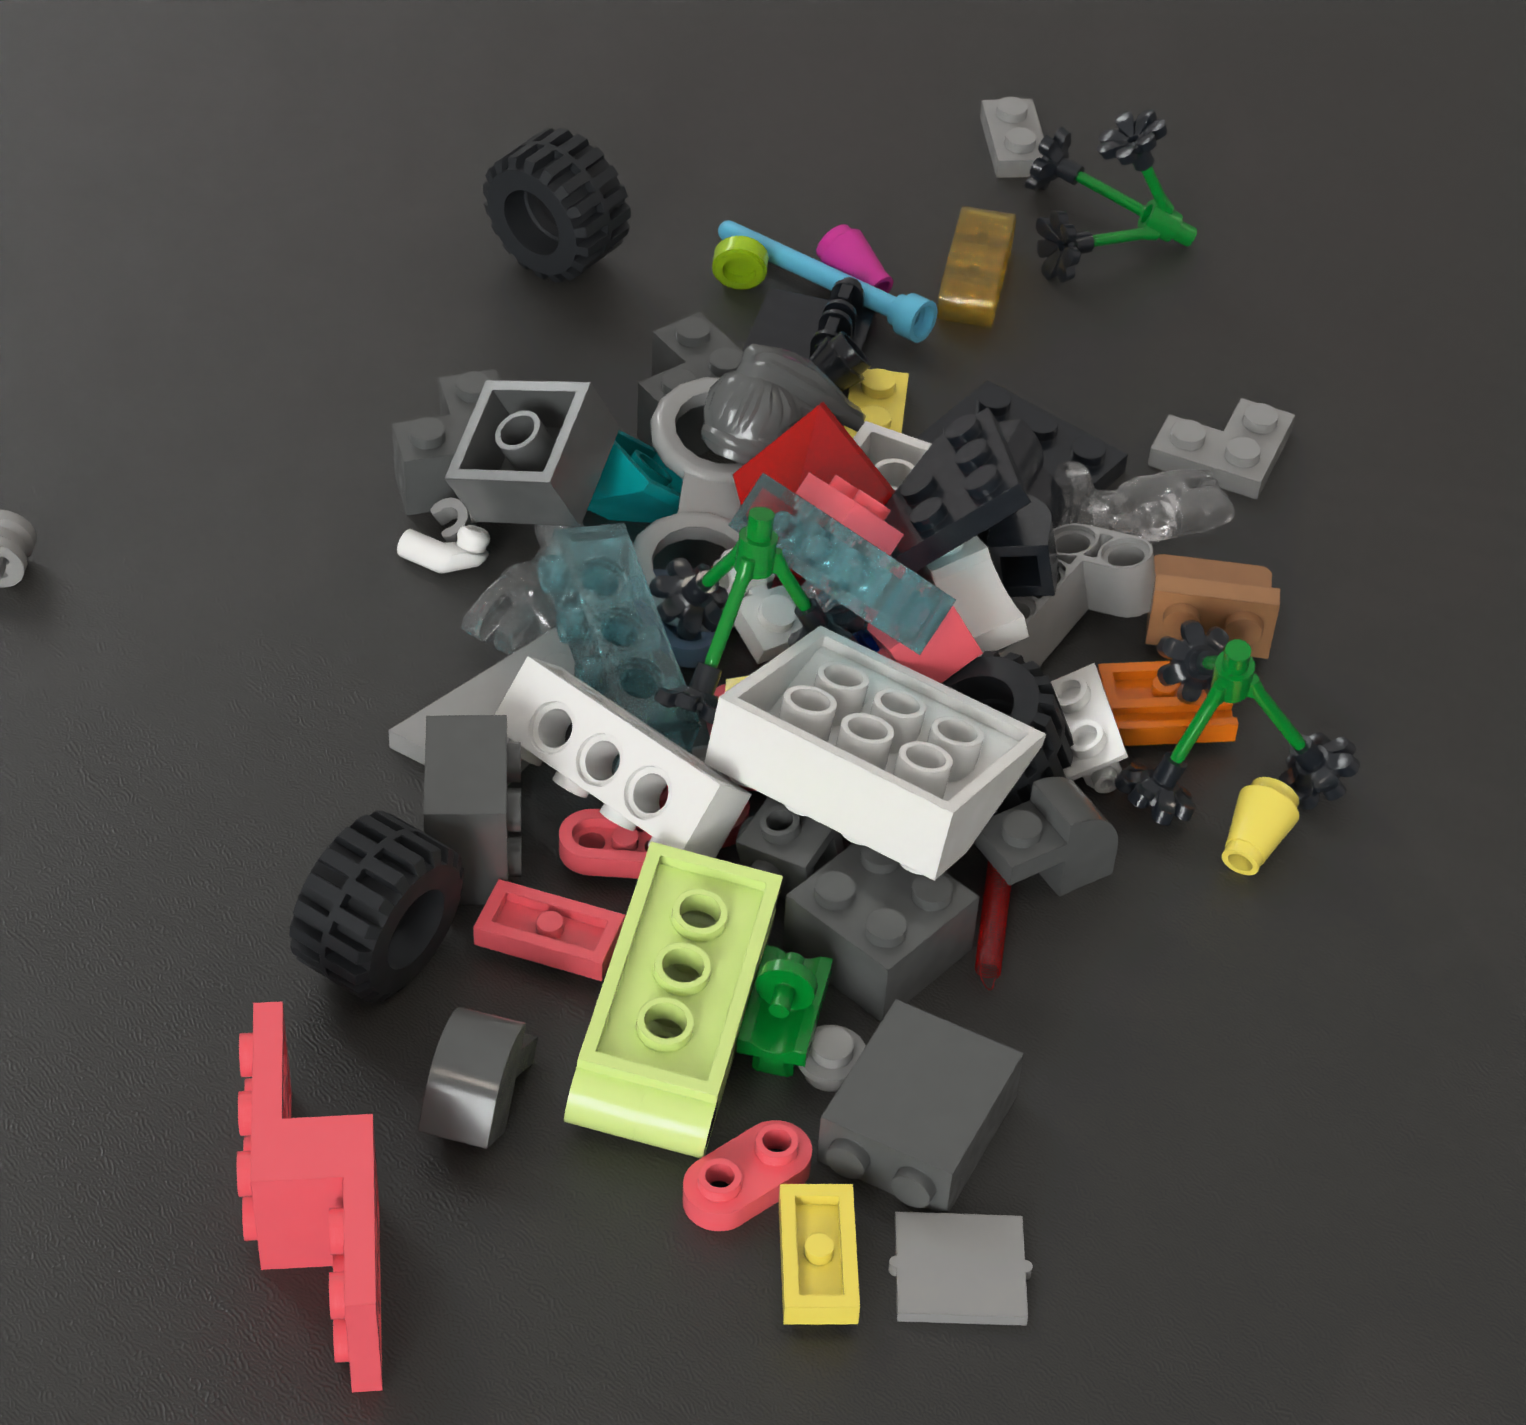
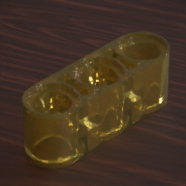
(976, 266)

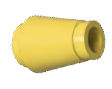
(1259, 824)

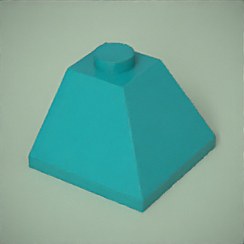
(635, 484)

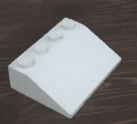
(871, 749)

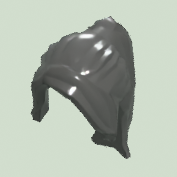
(765, 398)

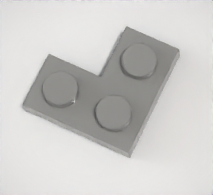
(1237, 456)

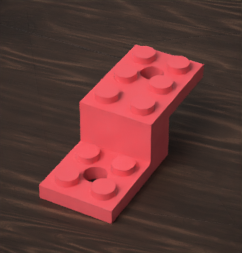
(311, 1194)

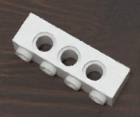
(700, 800)

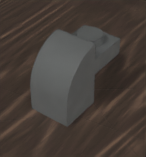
(1051, 835)
(475, 1077)

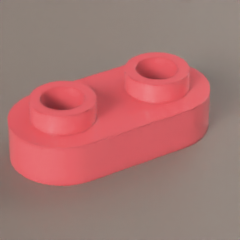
(600, 847)
(750, 1171)

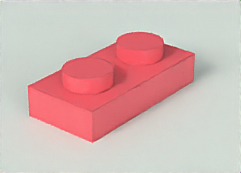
(852, 509)
(548, 929)

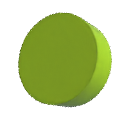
(740, 262)

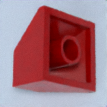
(815, 446)

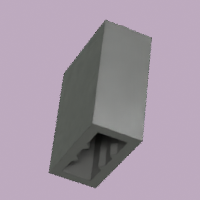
(919, 1108)

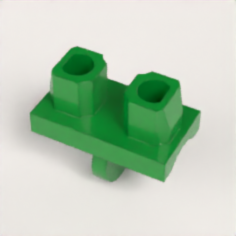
(783, 1010)

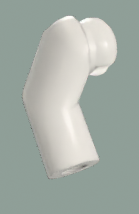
(446, 556)

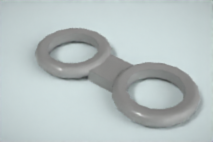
(707, 489)

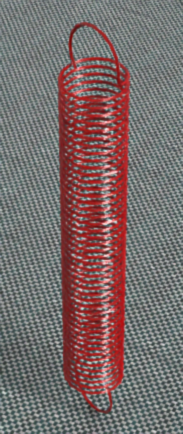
(983, 915)

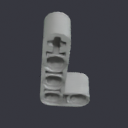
(1096, 573)

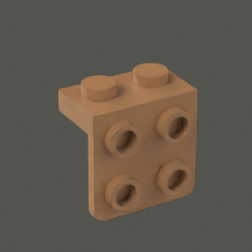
(1214, 594)

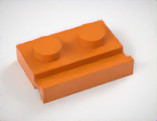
(1152, 712)

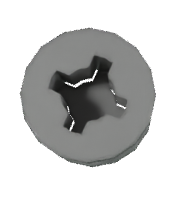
(16, 545)

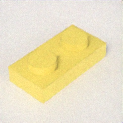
(881, 398)
(818, 1254)

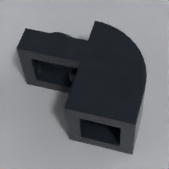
(1025, 551)

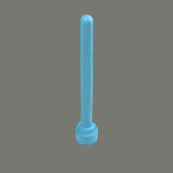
(909, 314)

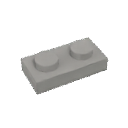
(1011, 135)

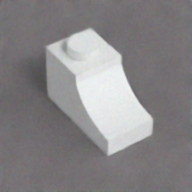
(979, 595)

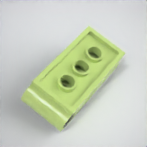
(674, 1001)

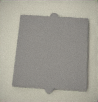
(960, 1268)

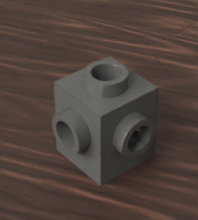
(786, 844)

